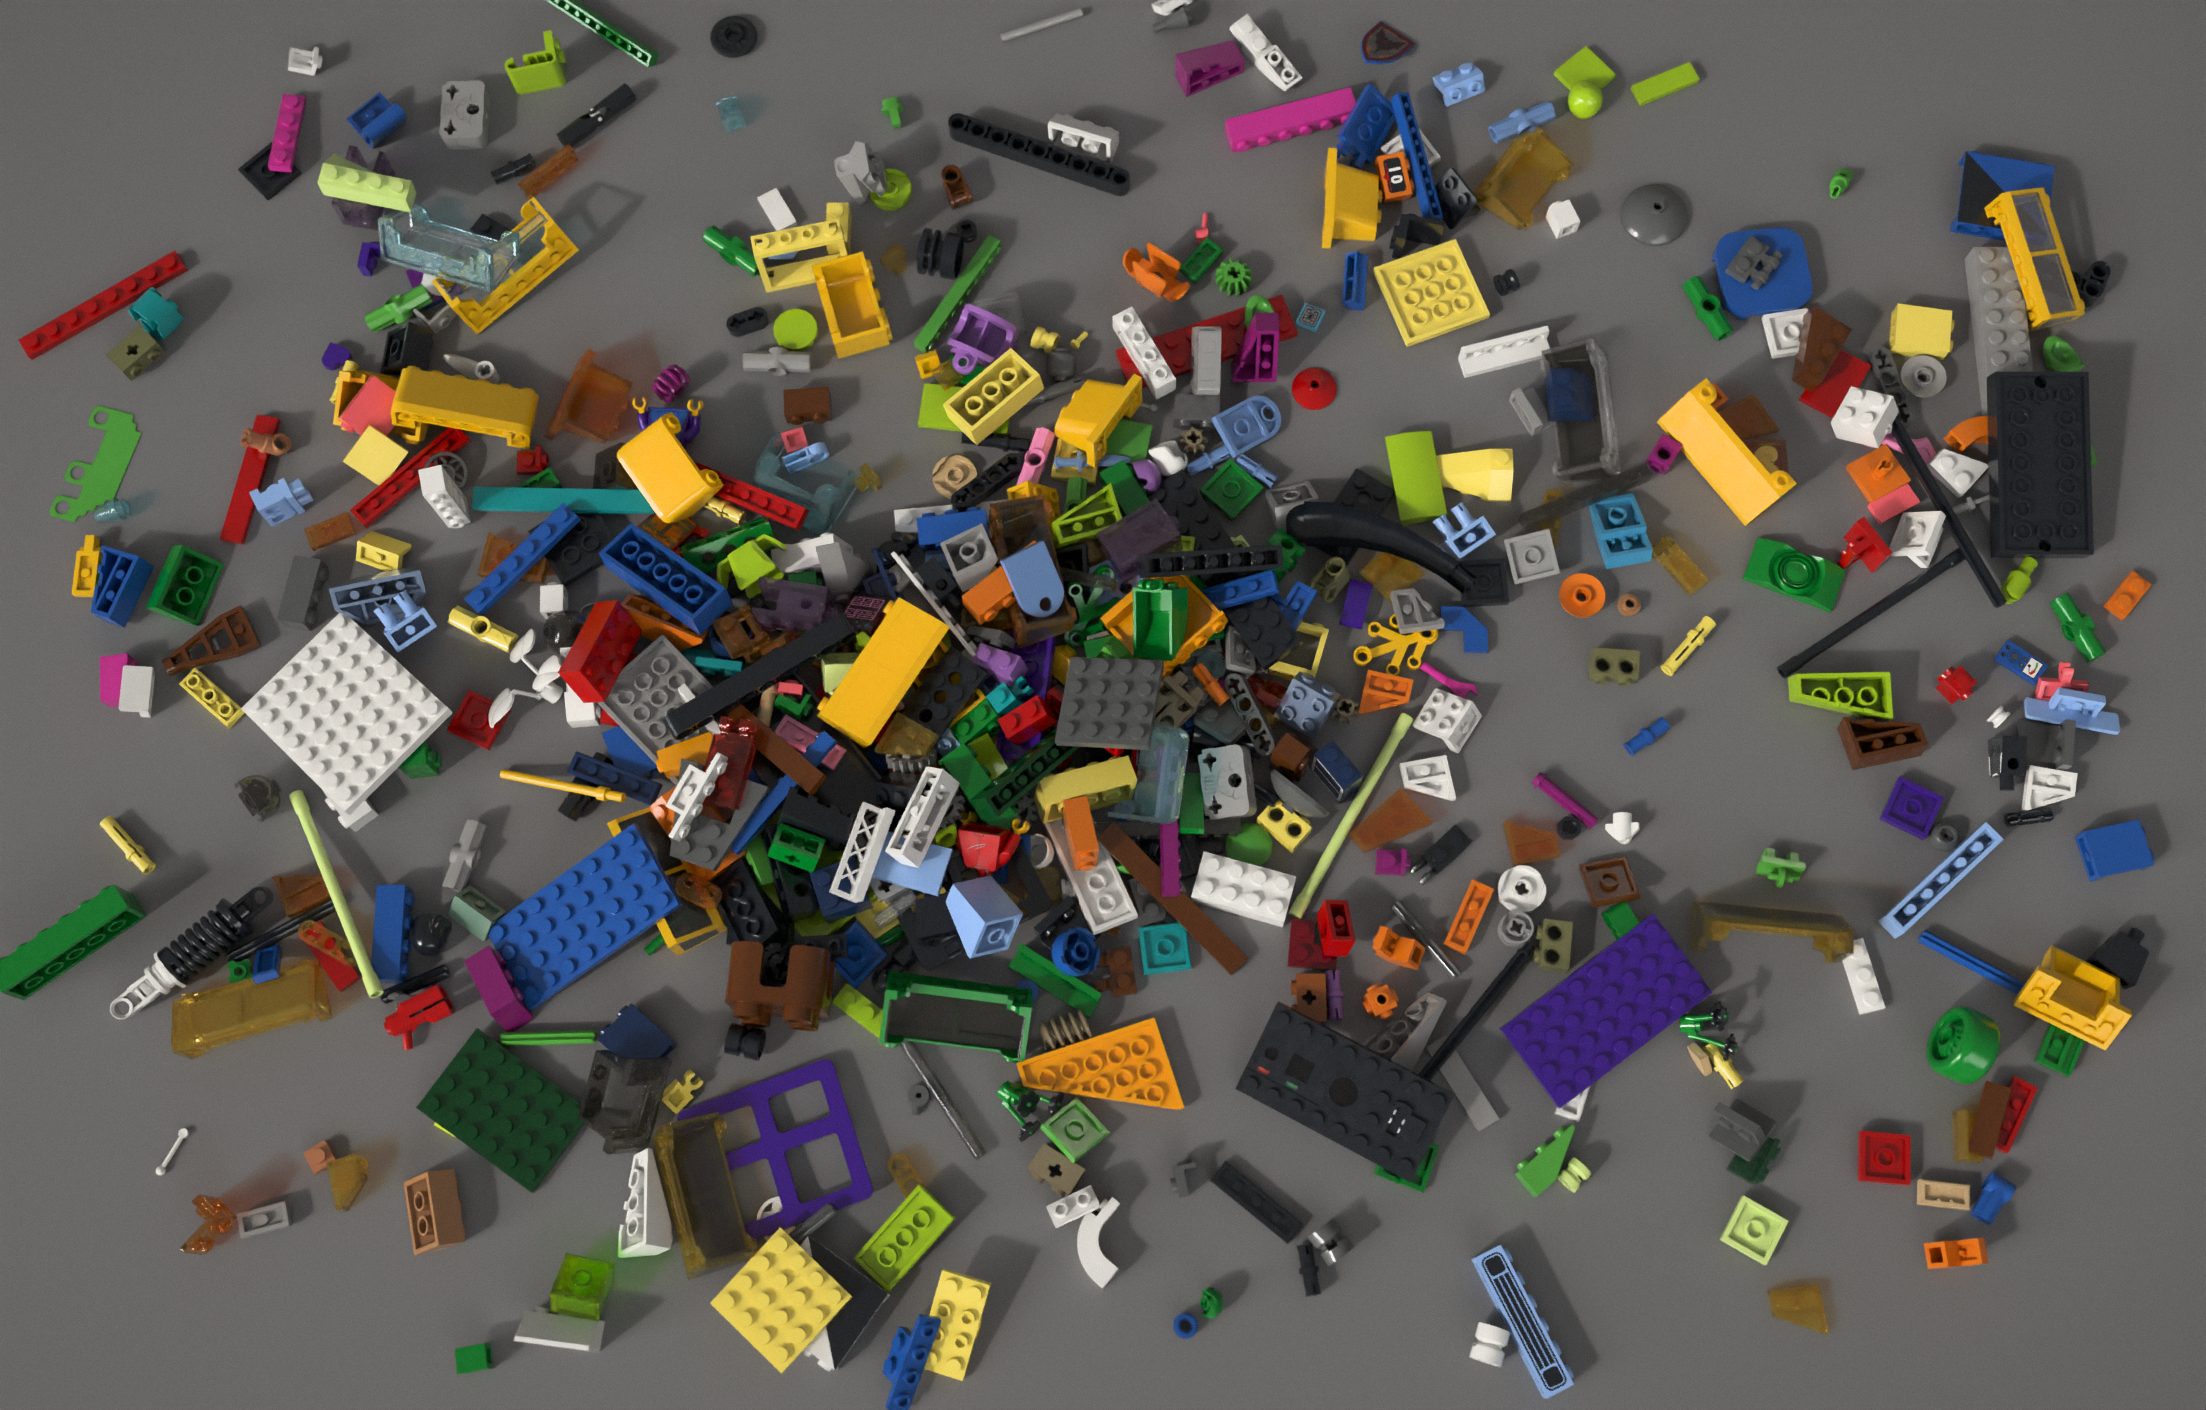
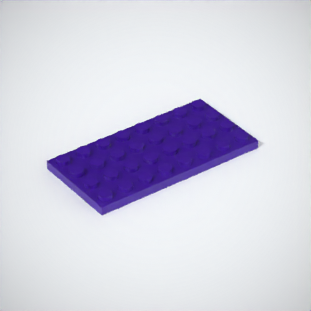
(1605, 1010)

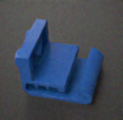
(377, 120)

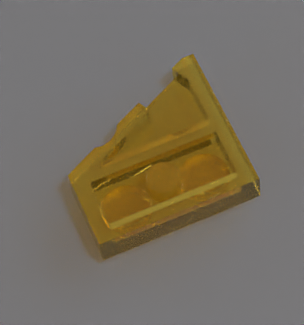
(906, 738)
(1800, 1306)

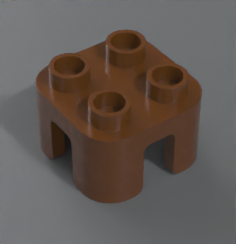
(800, 1002)

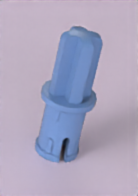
(1208, 460)
(1256, 470)

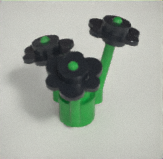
(1694, 1023)

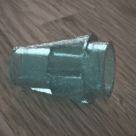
(113, 511)

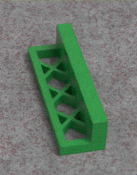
(1049, 978)

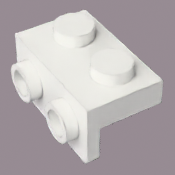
(1073, 1206)

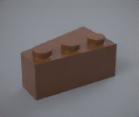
(1818, 348)
(1879, 743)
(1292, 756)

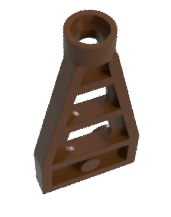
(239, 630)

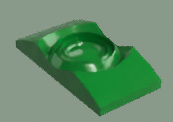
(1794, 573)

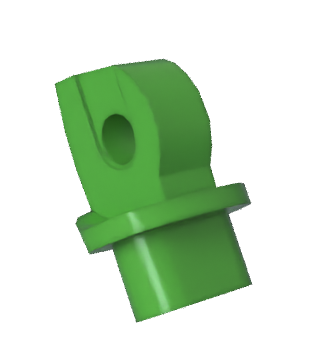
(892, 108)
(1840, 182)

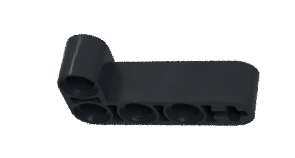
(2091, 283)

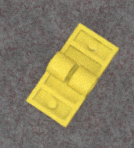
(960, 1307)

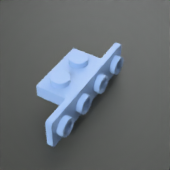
(2076, 706)

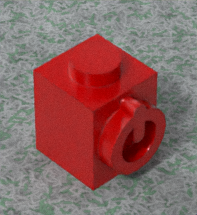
(1955, 684)

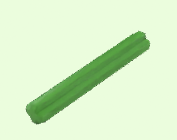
(548, 1037)

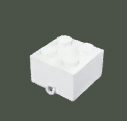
(1865, 417)

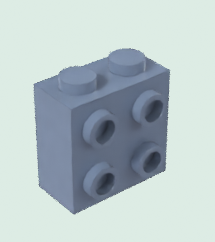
(1307, 704)

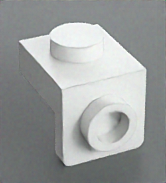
(304, 61)

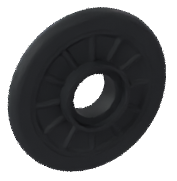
(733, 48)

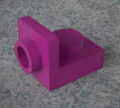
(1392, 862)

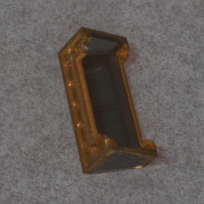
(1012, 528)

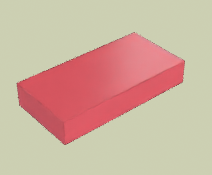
(1893, 504)

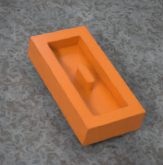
(2127, 595)

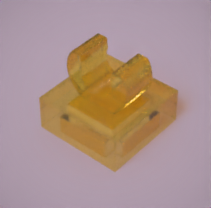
(947, 375)
(868, 479)

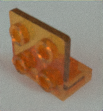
(218, 1222)

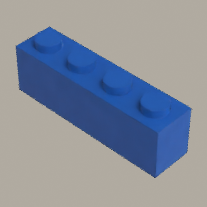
(391, 932)

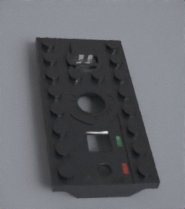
(1394, 1106)

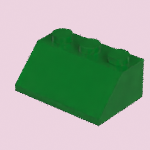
(184, 585)

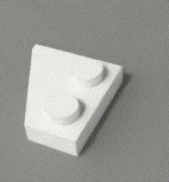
(1956, 471)
(1429, 777)

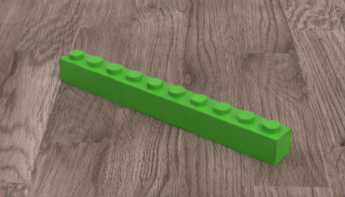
(955, 298)

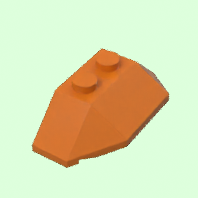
(656, 621)

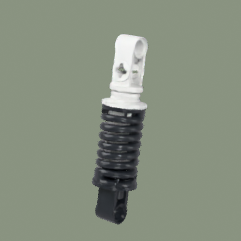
(193, 952)

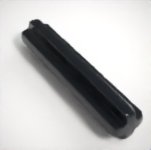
(417, 982)

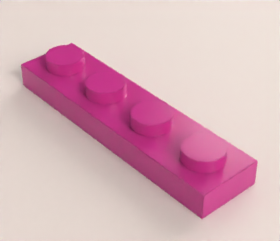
(287, 133)

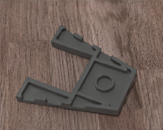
(711, 839)

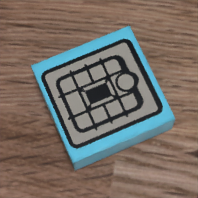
(1310, 317)

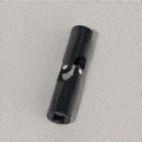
(589, 122)

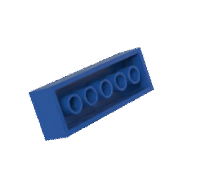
(666, 578)

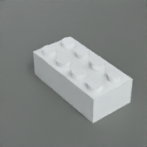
(1243, 889)

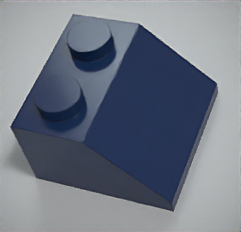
(1568, 395)

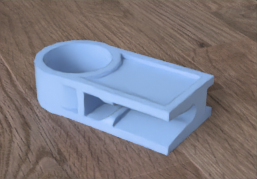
(806, 457)

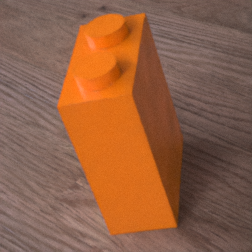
(1080, 833)

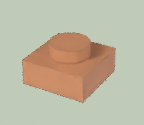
(319, 1155)

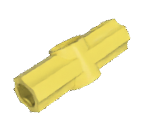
(472, 623)

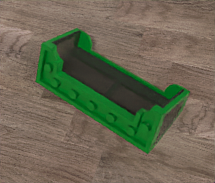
(956, 1014)

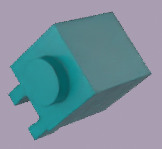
(1007, 698)

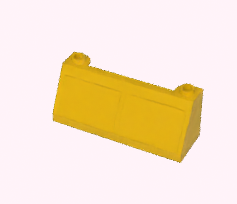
(1722, 455)
(882, 672)

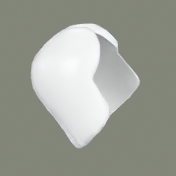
(1168, 457)

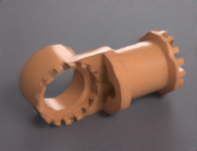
(266, 442)

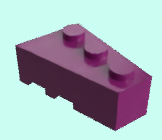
(1207, 66)
(1258, 351)
(498, 989)

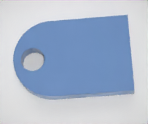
(1246, 425)
(1034, 578)

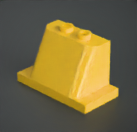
(1350, 202)
(1095, 413)
(2075, 998)

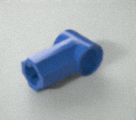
(1995, 1193)

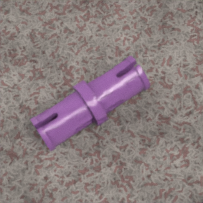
(1334, 995)

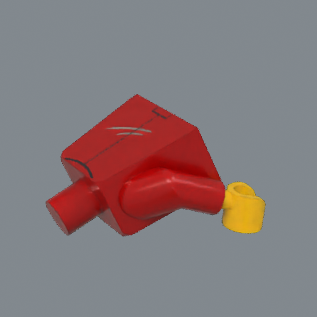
(987, 845)

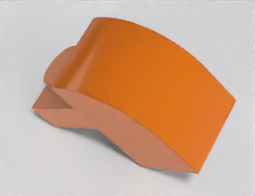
(1398, 949)
(1956, 1253)

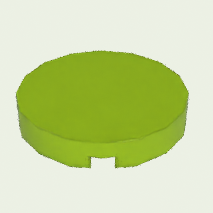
(898, 191)
(795, 330)

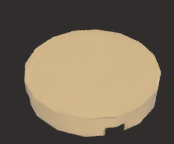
(952, 474)

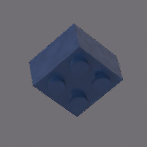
(831, 905)

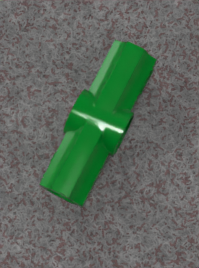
(731, 249)
(1714, 319)
(2077, 627)

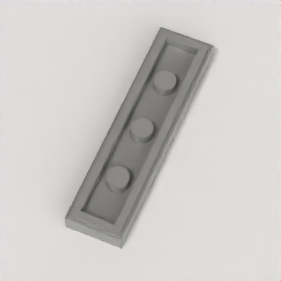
(1465, 1088)

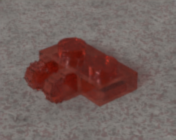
(1268, 692)

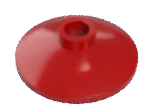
(1311, 397)

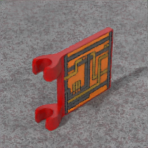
(672, 534)

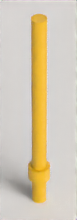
(601, 793)

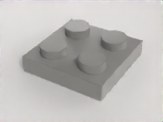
(1532, 556)

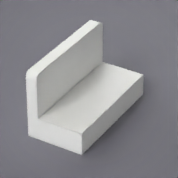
(137, 690)

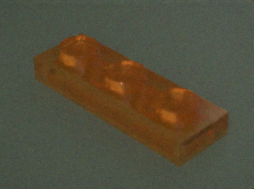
(548, 172)

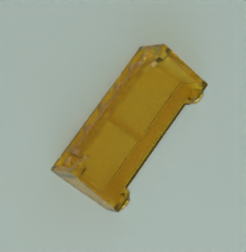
(248, 1009)

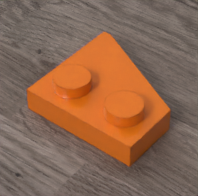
(1384, 692)

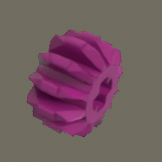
(671, 383)

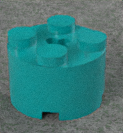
(156, 314)

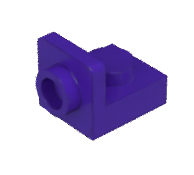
(368, 257)

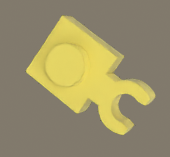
(679, 1094)

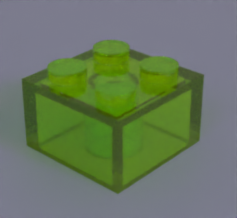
(582, 1287)

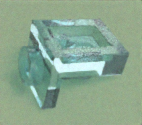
(730, 113)

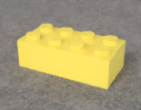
(993, 396)
(1101, 782)

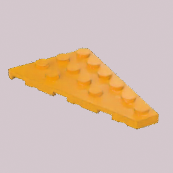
(1114, 1066)

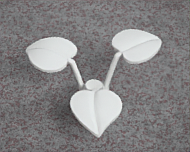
(542, 684)

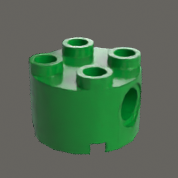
(1290, 551)

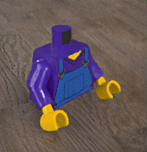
(688, 418)

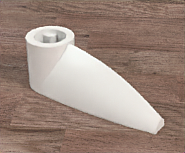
(473, 369)

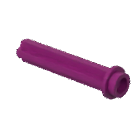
(1565, 800)

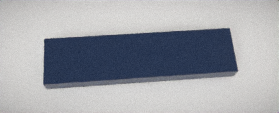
(615, 778)

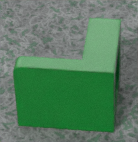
(474, 1358)

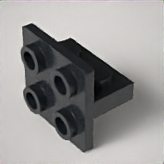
(1455, 199)

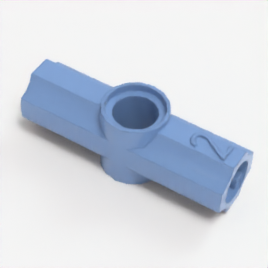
(1521, 122)

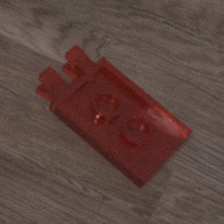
(740, 752)

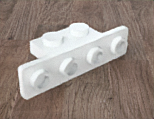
(691, 793)

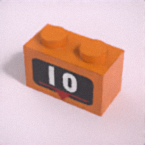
(1394, 177)

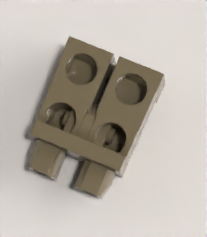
(1174, 703)

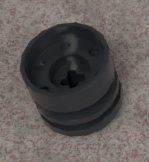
(944, 254)

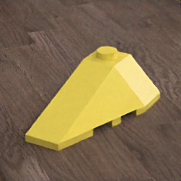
(1479, 473)

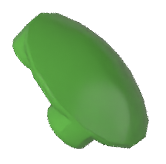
(1250, 846)

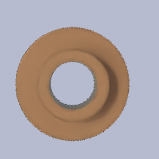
(1624, 609)

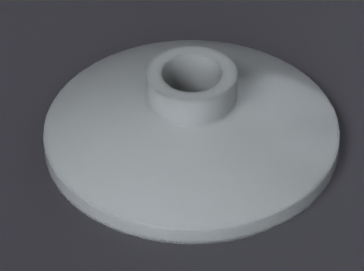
(1926, 368)

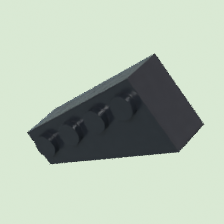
(821, 821)

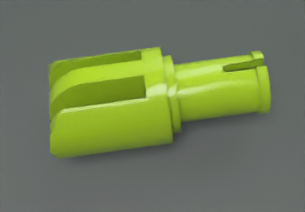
(2018, 581)

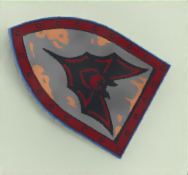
(1384, 45)

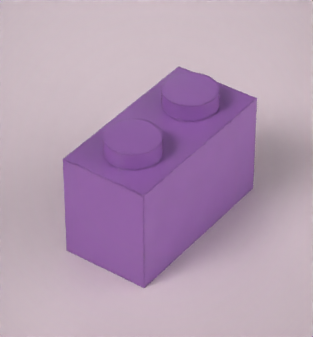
(999, 664)

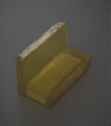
(1962, 1129)

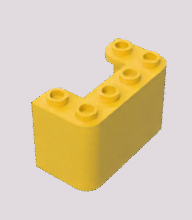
(852, 304)

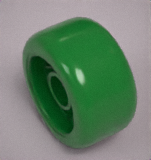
(1963, 1045)

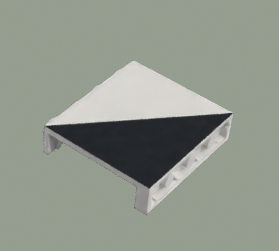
(845, 1328)

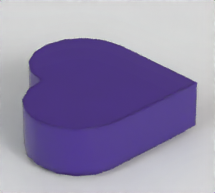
(335, 356)

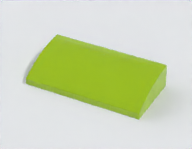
(1416, 477)

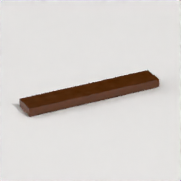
(781, 752)

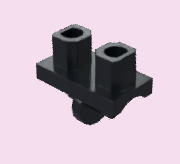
(834, 943)

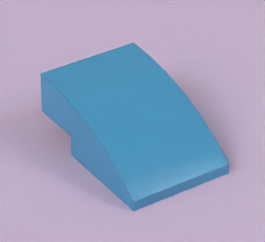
(1620, 531)

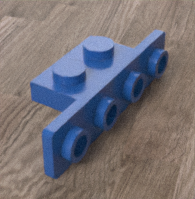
(908, 1360)

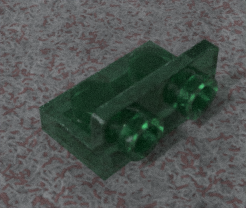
(1756, 1169)

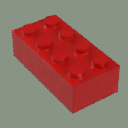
(600, 651)

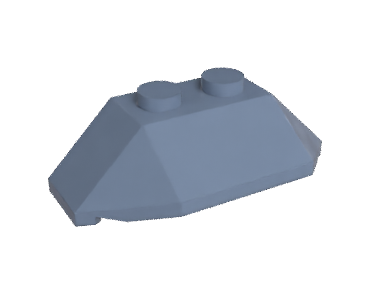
(366, 593)

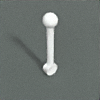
(183, 1133)

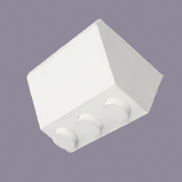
(1083, 137)
(560, 1330)

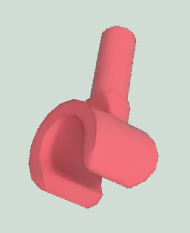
(1202, 233)

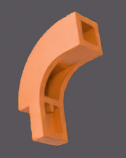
(1968, 434)

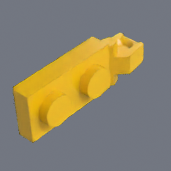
(86, 567)

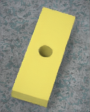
(219, 705)

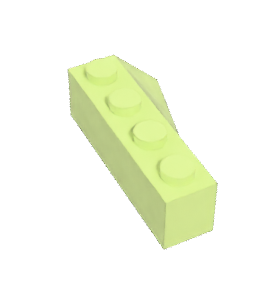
(355, 183)

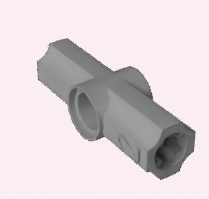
(777, 361)
(465, 855)

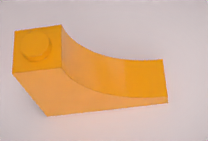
(693, 749)

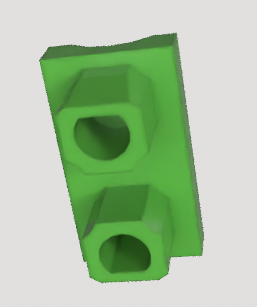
(1780, 869)

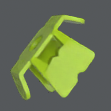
(750, 564)

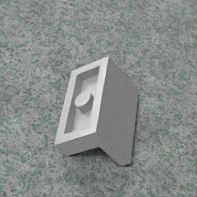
(1531, 410)

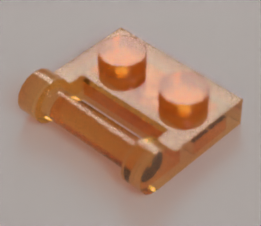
(734, 635)

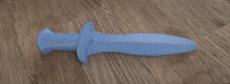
(1081, 461)

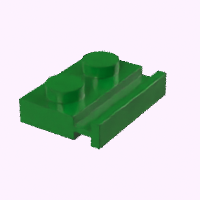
(2059, 1050)

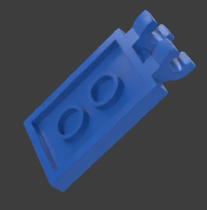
(1365, 127)

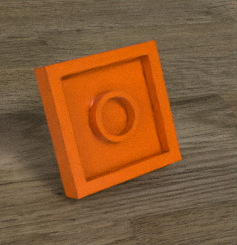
(1878, 473)

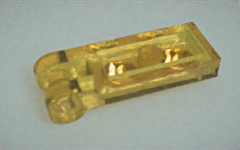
(1679, 565)

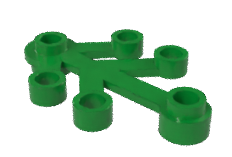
(1088, 610)

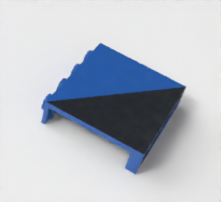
(1984, 180)

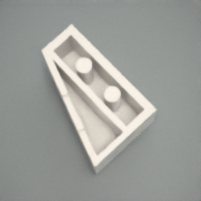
(803, 555)
(577, 712)

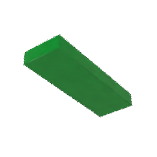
(1192, 805)

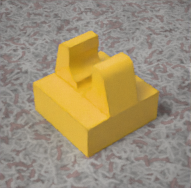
(926, 363)

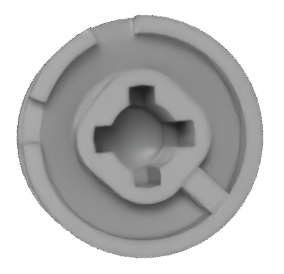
(1515, 928)

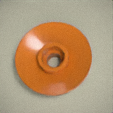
(1583, 585)

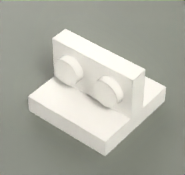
(1918, 536)

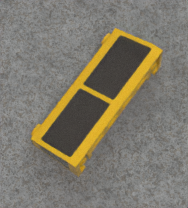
(689, 923)

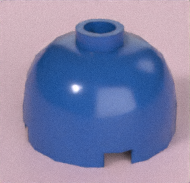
(1075, 952)

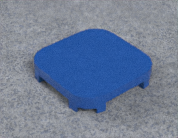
(1787, 286)

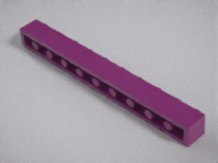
(1170, 860)

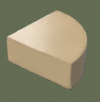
(1700, 1058)

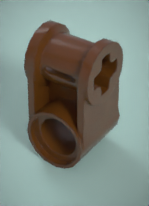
(956, 190)

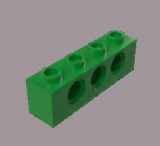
(716, 543)

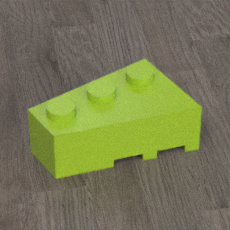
(1086, 519)

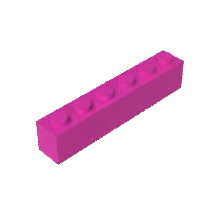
(1289, 120)

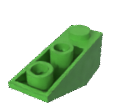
(1545, 1166)

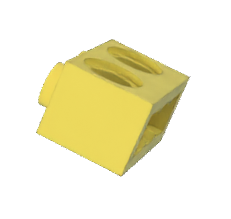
(1279, 829)

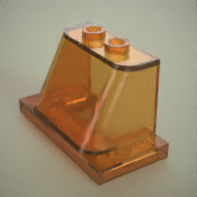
(590, 402)

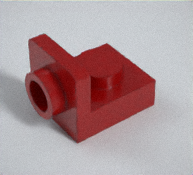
(532, 461)

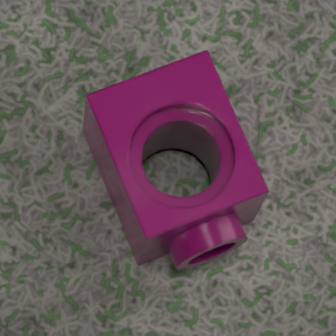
(1665, 446)

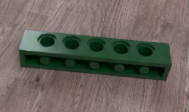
(1020, 777)

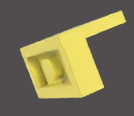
(381, 551)

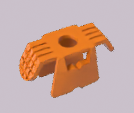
(1146, 271)

